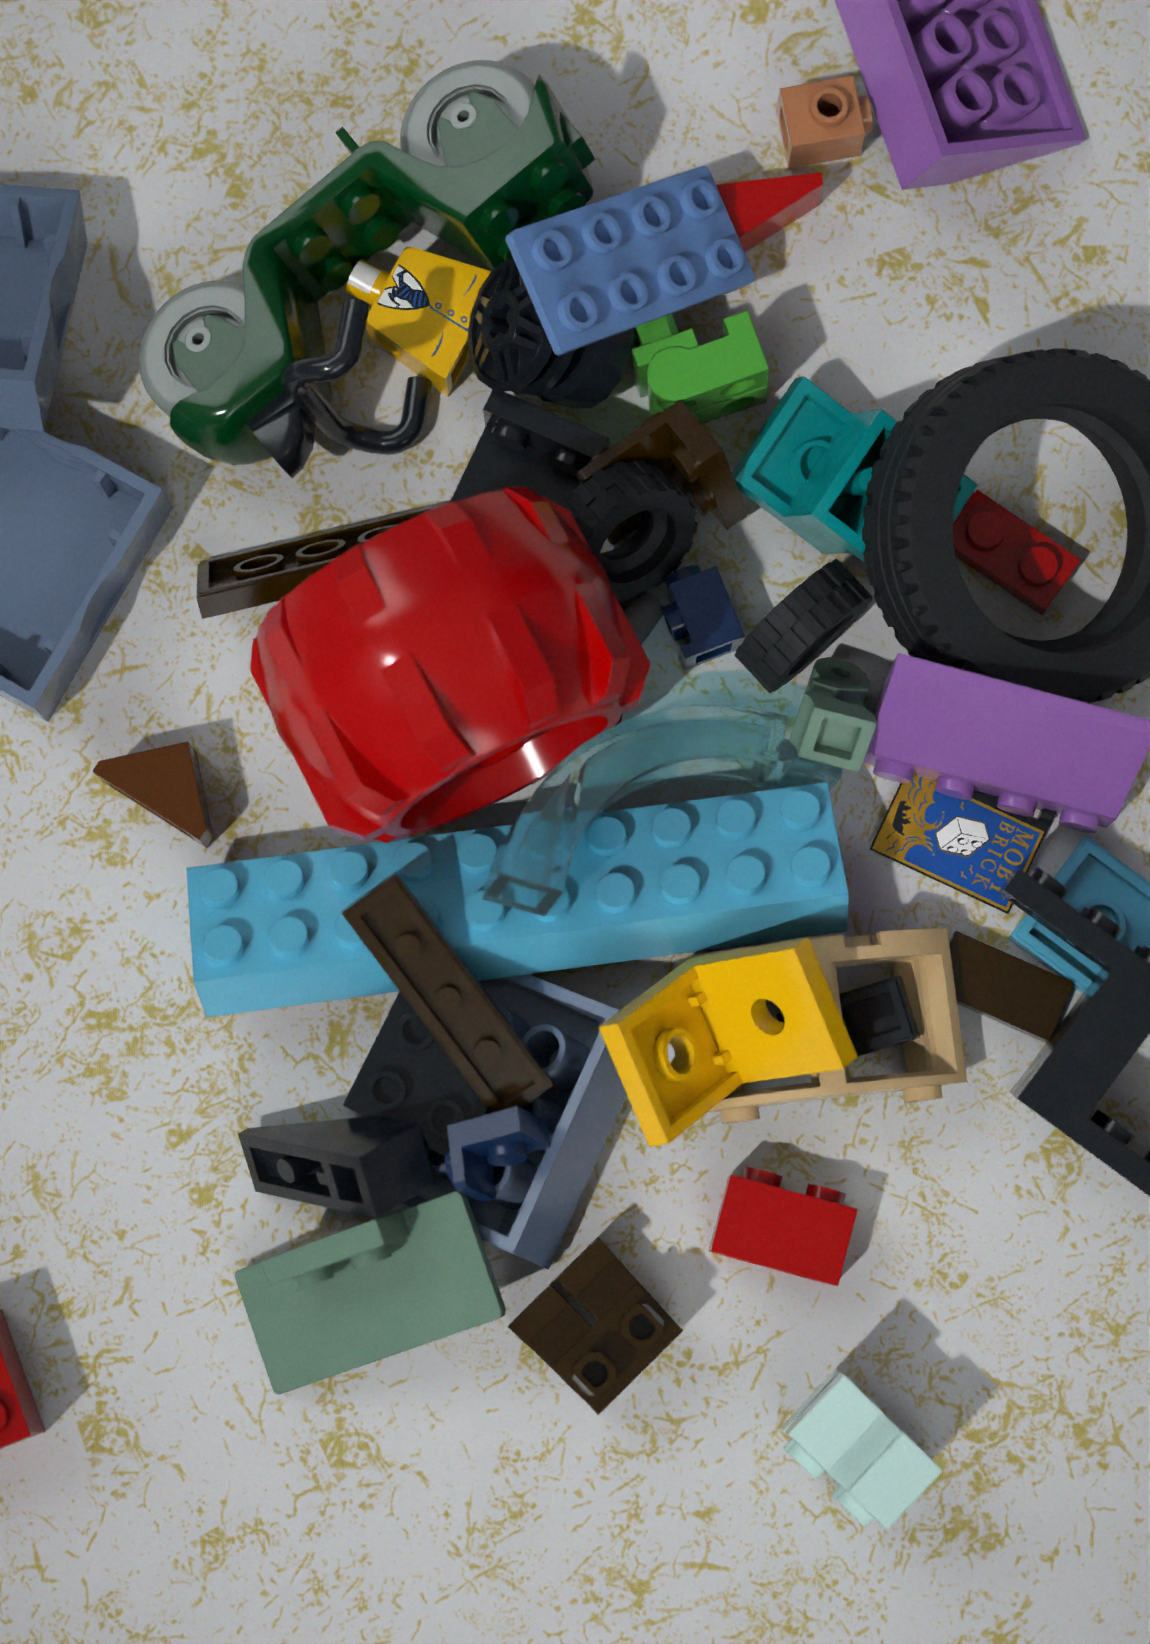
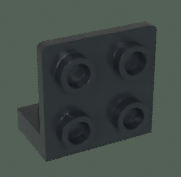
(528, 450)
(413, 1079)

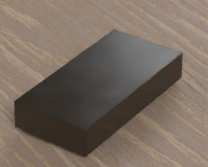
(1007, 987)

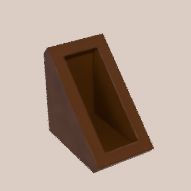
(164, 783)

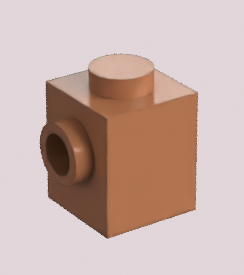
(823, 121)

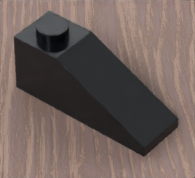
(340, 1163)

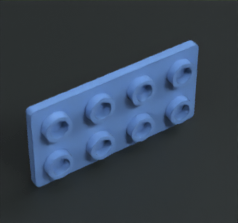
(630, 259)

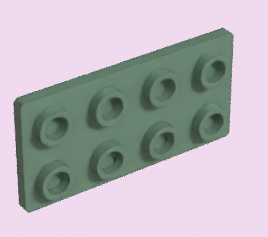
(370, 1292)

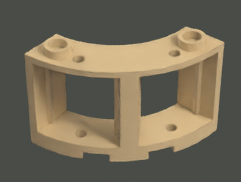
(930, 1061)

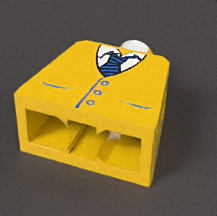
(421, 311)

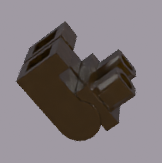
(617, 1348)

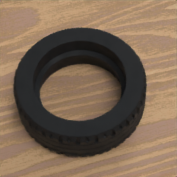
(913, 511)

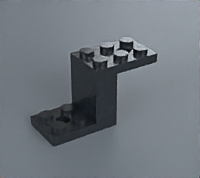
(1096, 1033)

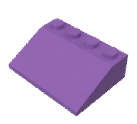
(960, 85)
(1006, 743)

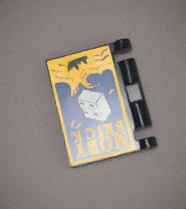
(959, 840)

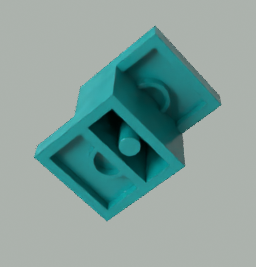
(816, 465)

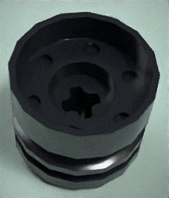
(515, 355)

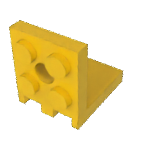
(724, 1033)

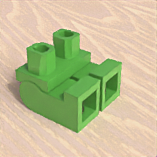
(707, 378)

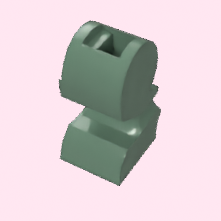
(832, 718)

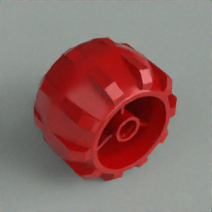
(447, 664)

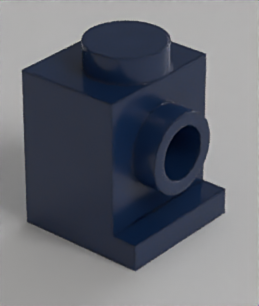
(701, 615)

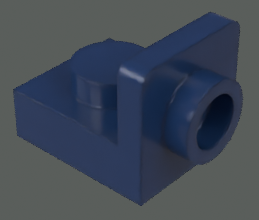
(491, 1141)

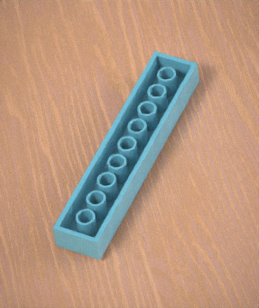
(633, 891)

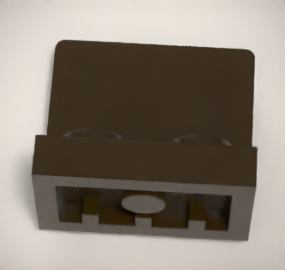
(689, 458)

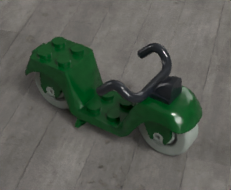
(249, 361)

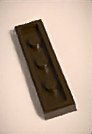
(446, 996)

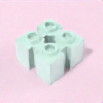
(861, 1450)

